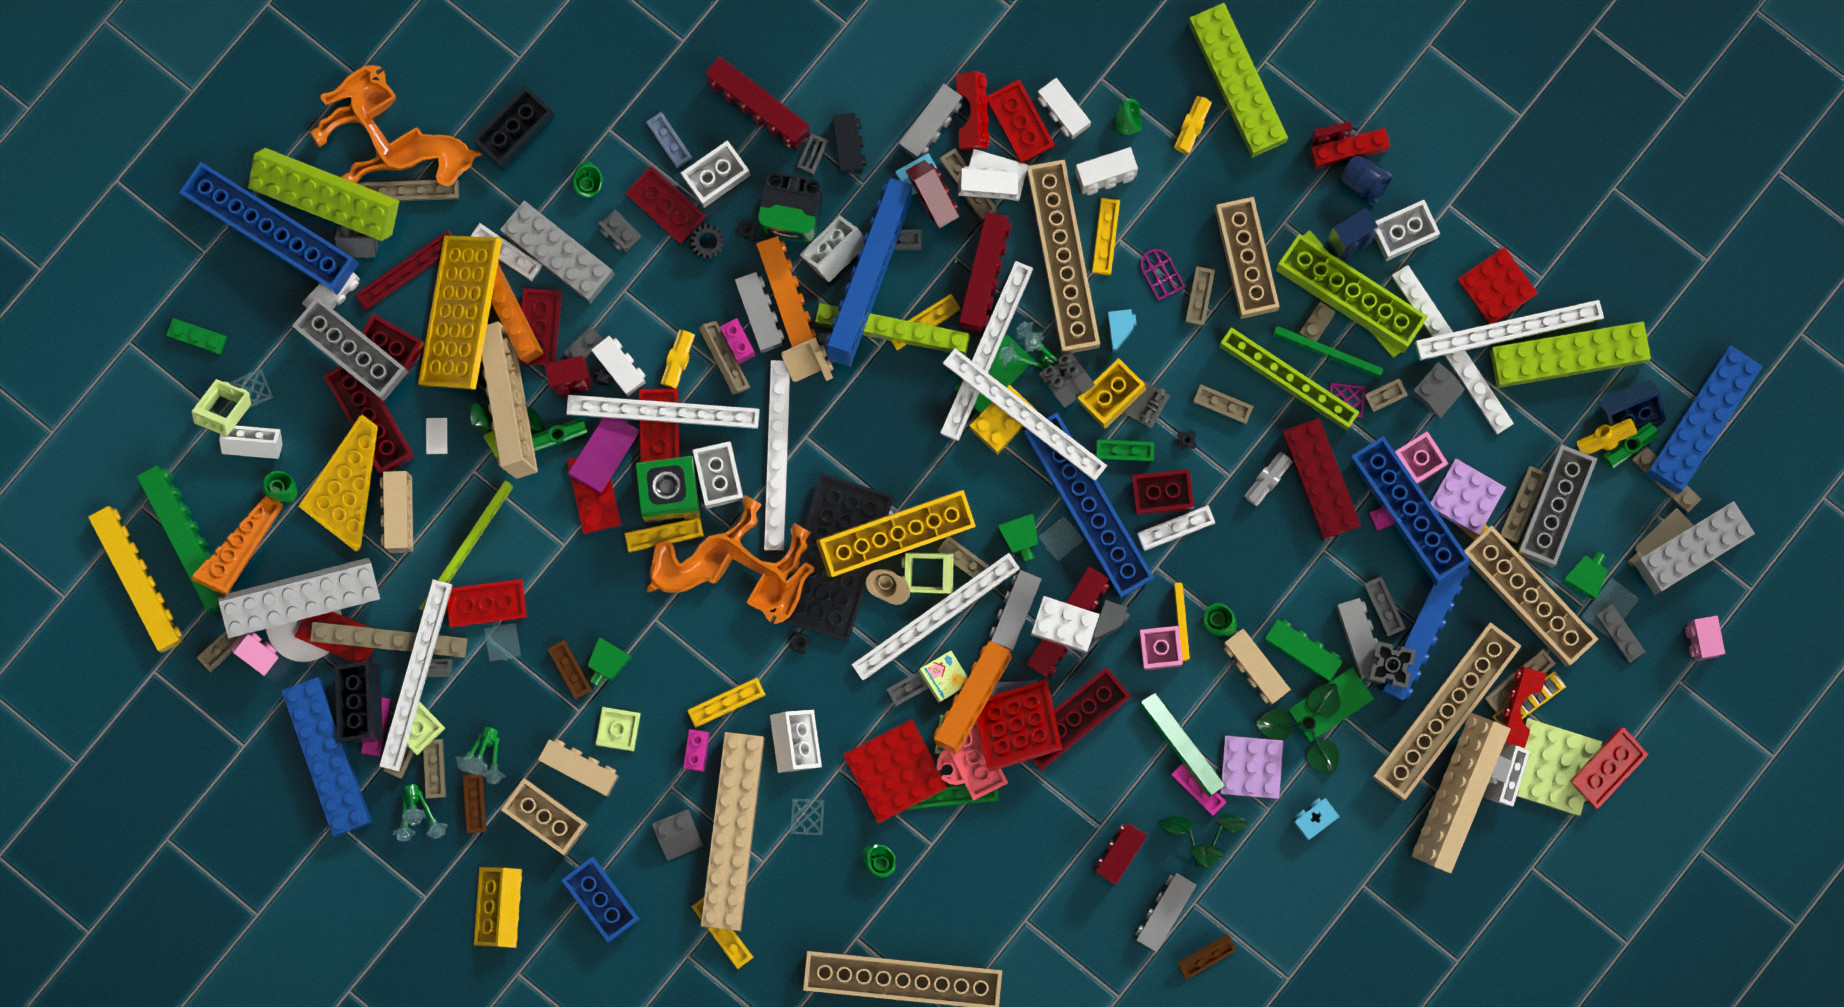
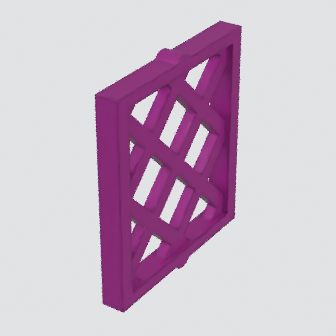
(1360, 388)

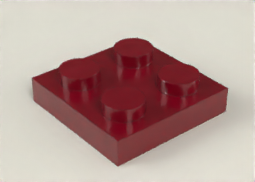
(1331, 133)

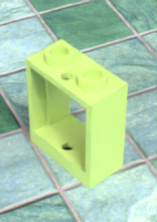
(213, 421)
(948, 560)

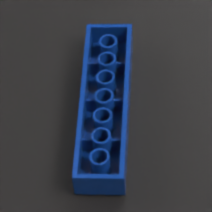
(1704, 420)
(1410, 511)
(326, 757)

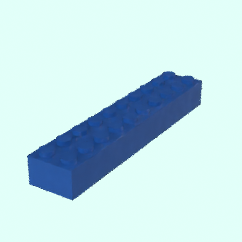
(269, 228)
(869, 272)
(1093, 517)

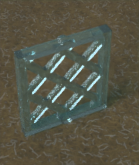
(265, 383)
(793, 816)

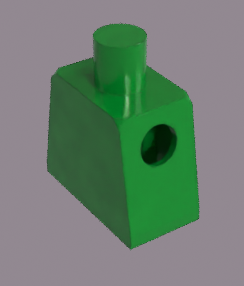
(1020, 536)
(1588, 575)
(607, 661)

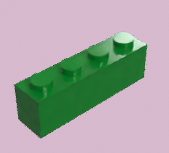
(1302, 650)

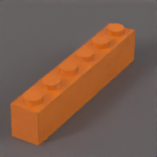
(785, 291)
(514, 319)
(972, 697)

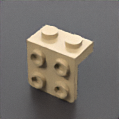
(807, 360)

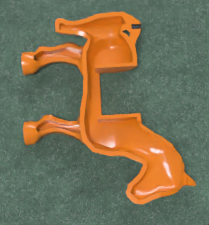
(369, 100)
(716, 554)

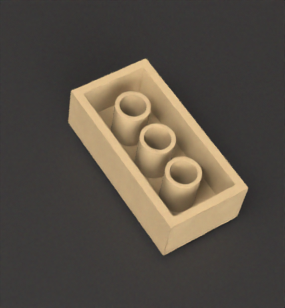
(397, 512)
(544, 817)

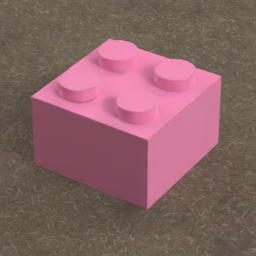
(1421, 457)
(1705, 638)
(1160, 648)
(254, 652)

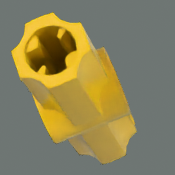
(1192, 125)
(677, 359)
(1607, 437)

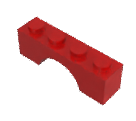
(975, 132)
(1336, 151)
(1527, 683)

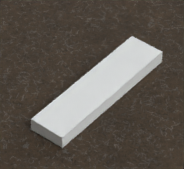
(511, 255)
(1175, 528)

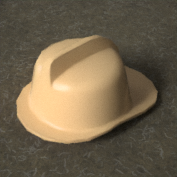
(888, 586)

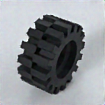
(717, 241)

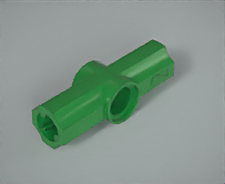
(570, 431)
(1622, 452)

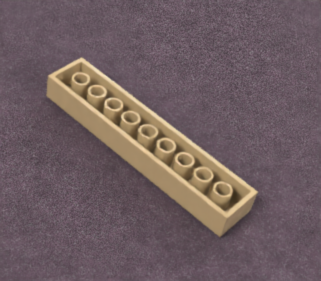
(1063, 257)
(1446, 711)
(732, 831)
(902, 980)

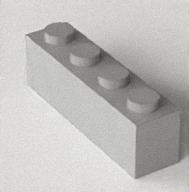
(931, 121)
(759, 313)
(1016, 610)
(1358, 634)
(1166, 912)

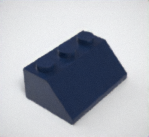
(1638, 403)

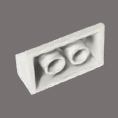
(834, 248)
(795, 741)

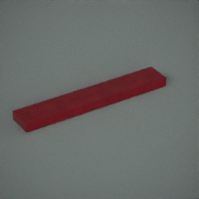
(402, 273)

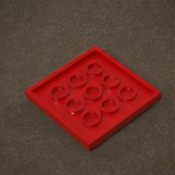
(1018, 726)
(895, 771)

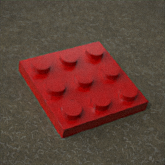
(1497, 286)

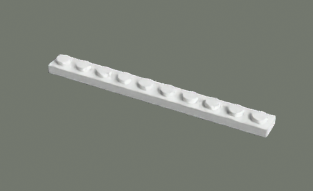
(1509, 330)
(988, 348)
(1459, 361)
(663, 411)
(1025, 414)
(777, 457)
(936, 616)
(416, 675)

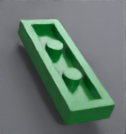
(197, 336)
(1125, 450)

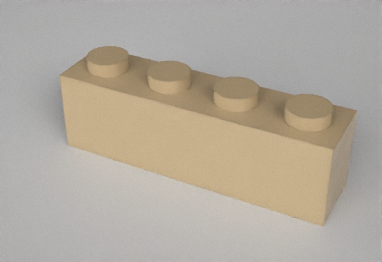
(1256, 666)
(578, 767)

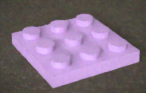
(1467, 497)
(1252, 767)

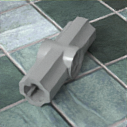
(1268, 479)

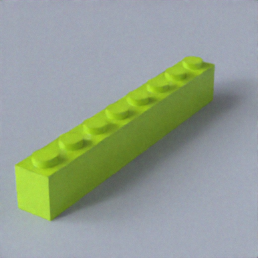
(902, 331)
(1289, 379)

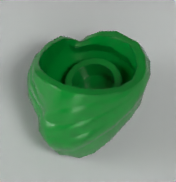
(1128, 117)
(587, 180)
(280, 487)
(1216, 617)
(879, 860)

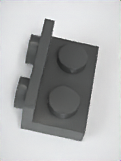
(620, 231)

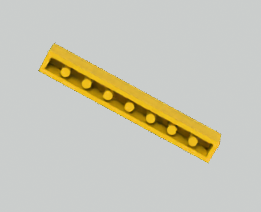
(135, 579)

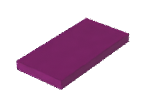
(603, 453)

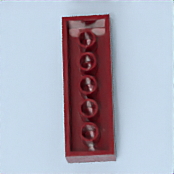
(757, 103)
(985, 267)
(357, 400)
(1321, 479)
(1084, 596)
(1085, 711)

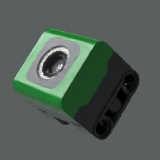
(790, 207)
(668, 489)

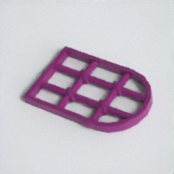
(1158, 281)

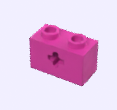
(737, 341)
(696, 750)

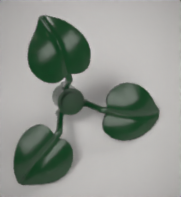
(481, 417)
(1324, 700)
(1204, 855)

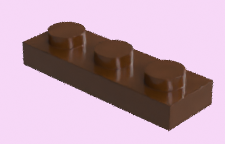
(570, 669)
(474, 803)
(1206, 956)

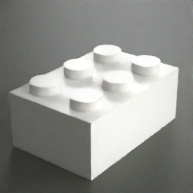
(1106, 171)
(715, 174)
(1405, 230)
(718, 475)
(1065, 624)

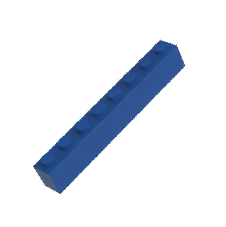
(1425, 628)

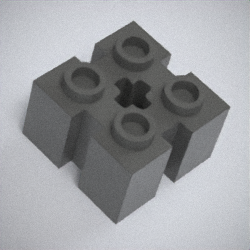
(1067, 379)
(1401, 659)

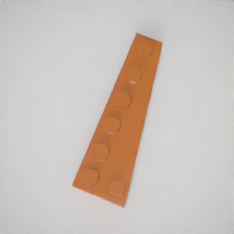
(231, 558)

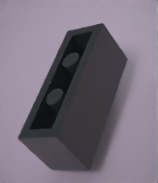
(849, 143)

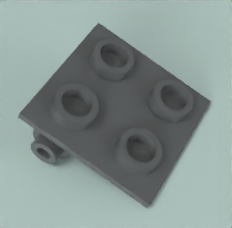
(1148, 405)

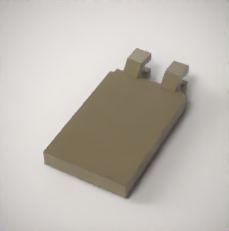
(1668, 529)

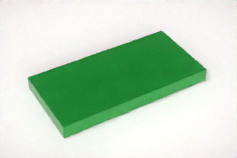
(1004, 374)
(1352, 697)

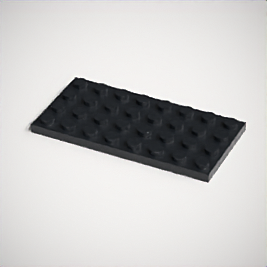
(826, 602)

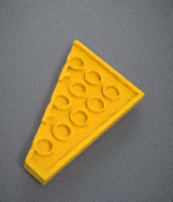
(342, 488)

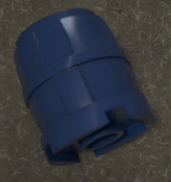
(1365, 179)

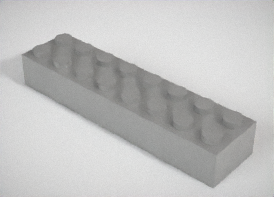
(298, 597)

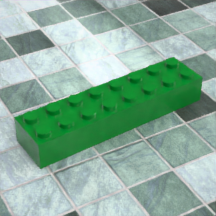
(179, 528)

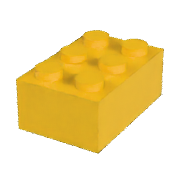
(1112, 393)
(996, 426)

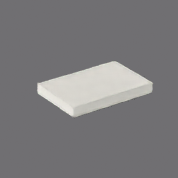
(986, 160)

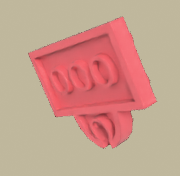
(970, 767)

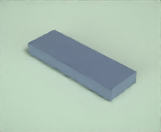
(669, 140)

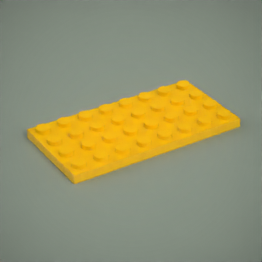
(460, 312)

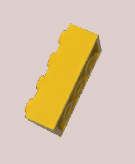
(497, 907)

